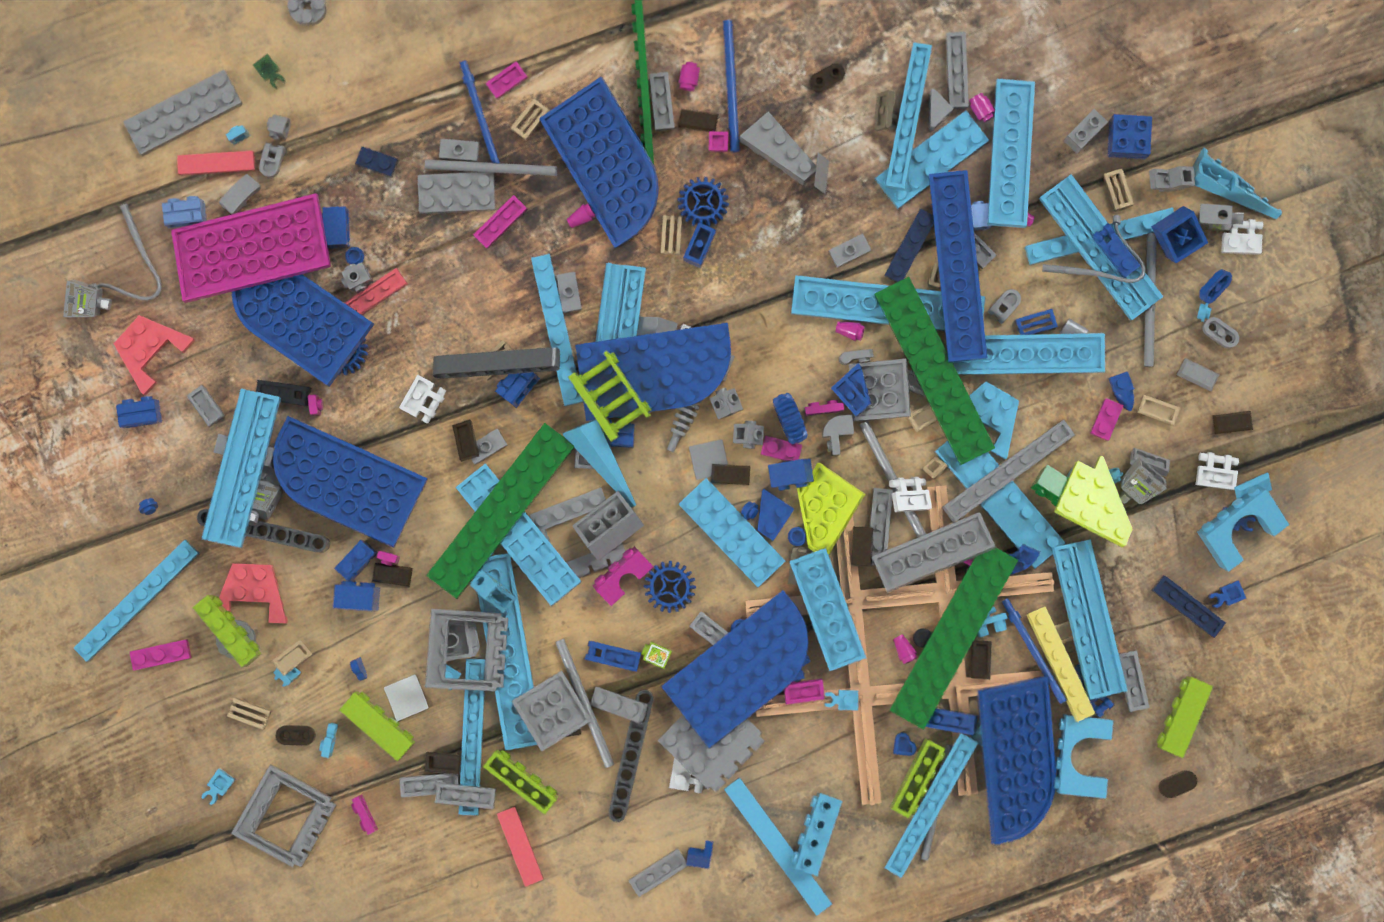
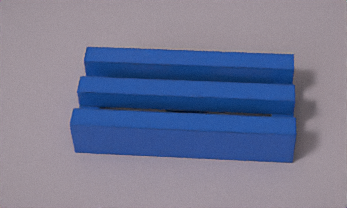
(1052, 319)

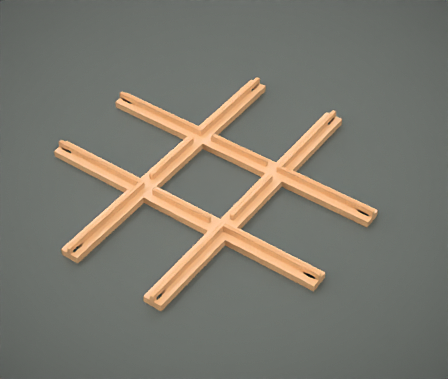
(868, 696)

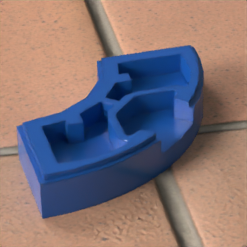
(1026, 557)

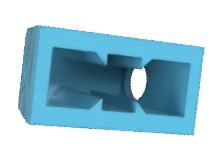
(486, 585)

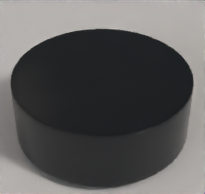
(921, 637)

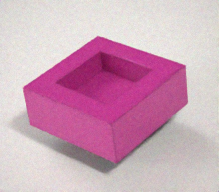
(718, 141)
(315, 405)
(388, 558)

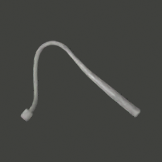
(134, 232)
(1079, 271)

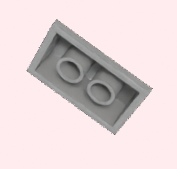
(608, 525)

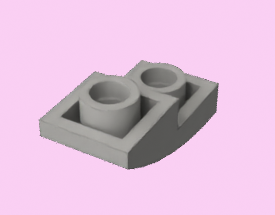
(239, 193)

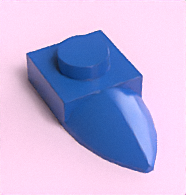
(1123, 390)

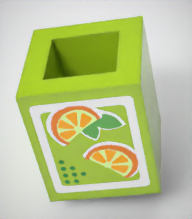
(656, 654)

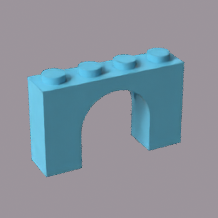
(1218, 532)
(1068, 779)

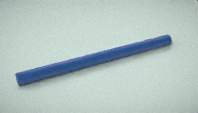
(731, 86)

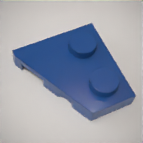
(853, 390)
(772, 515)

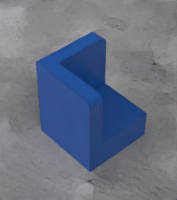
(700, 857)

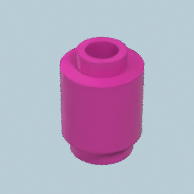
(689, 76)
(982, 107)

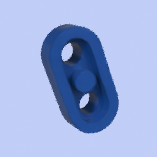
(1215, 286)

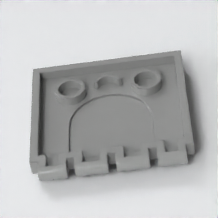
(711, 763)

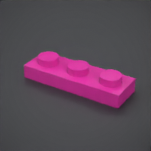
(500, 222)
(160, 654)

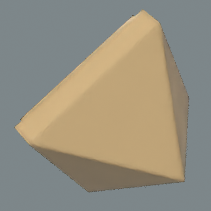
(935, 467)

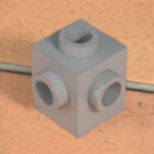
(362, 280)
(726, 403)
(748, 434)

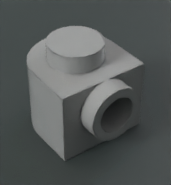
(278, 127)

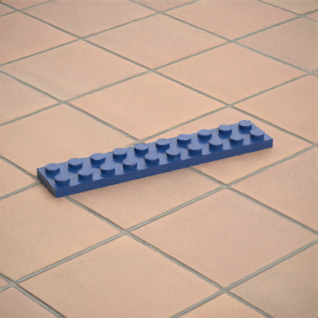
(957, 266)

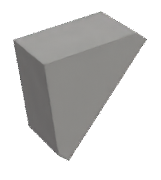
(938, 109)
(652, 325)

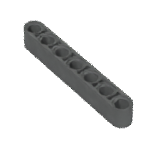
(496, 363)
(273, 531)
(631, 765)

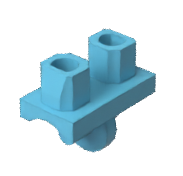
(997, 620)

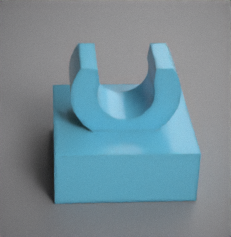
(289, 677)

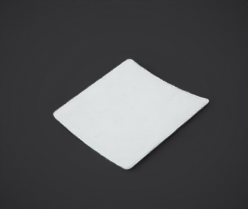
(406, 697)

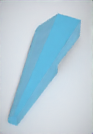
(1227, 184)
(593, 446)

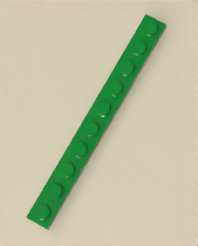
(642, 81)

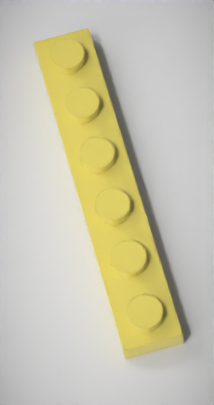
(1060, 664)

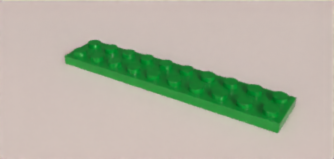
(933, 372)
(500, 511)
(953, 636)

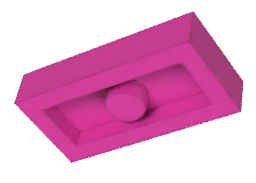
(506, 80)
(815, 408)
(1106, 419)
(780, 449)
(804, 691)
(360, 807)

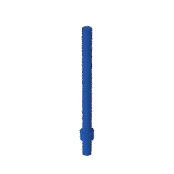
(469, 81)
(1014, 617)

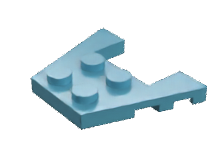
(997, 412)

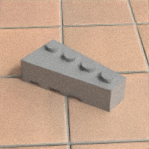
(773, 143)

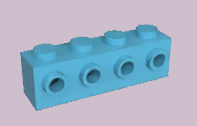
(816, 834)

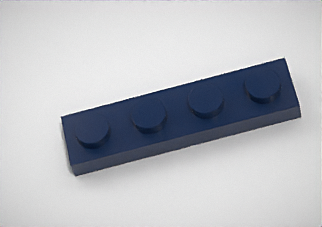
(910, 246)
(1188, 606)

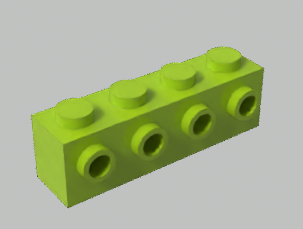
(225, 628)
(1184, 716)
(378, 725)
(917, 777)
(520, 781)

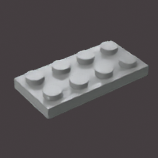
(456, 192)

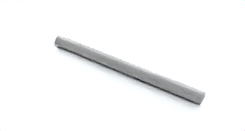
(491, 167)
(1150, 312)
(889, 473)
(581, 694)

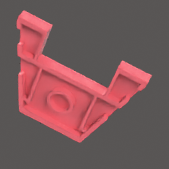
(141, 343)
(254, 584)

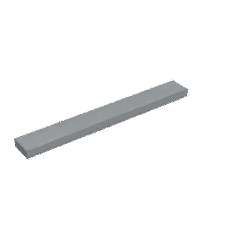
(1008, 471)

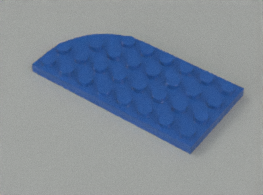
(605, 160)
(303, 324)
(662, 367)
(345, 482)
(742, 670)
(1017, 756)

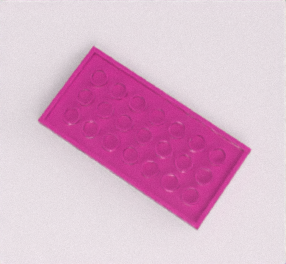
(250, 248)

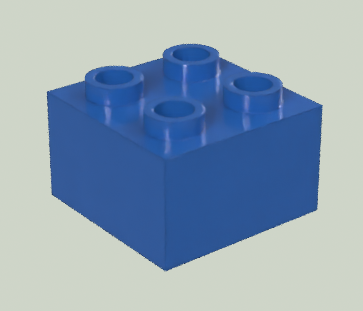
(1129, 136)
(1179, 234)
(356, 597)

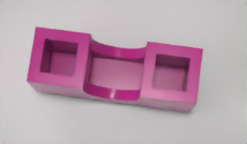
(608, 584)

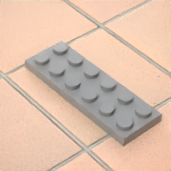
(183, 113)
(933, 552)

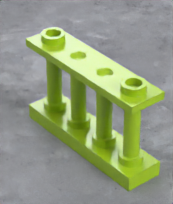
(591, 397)

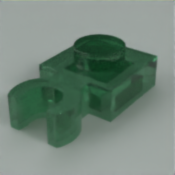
(267, 69)

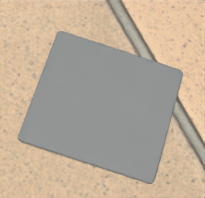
(821, 173)
(705, 455)

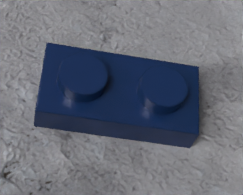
(376, 161)

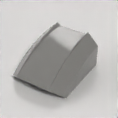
(462, 640)

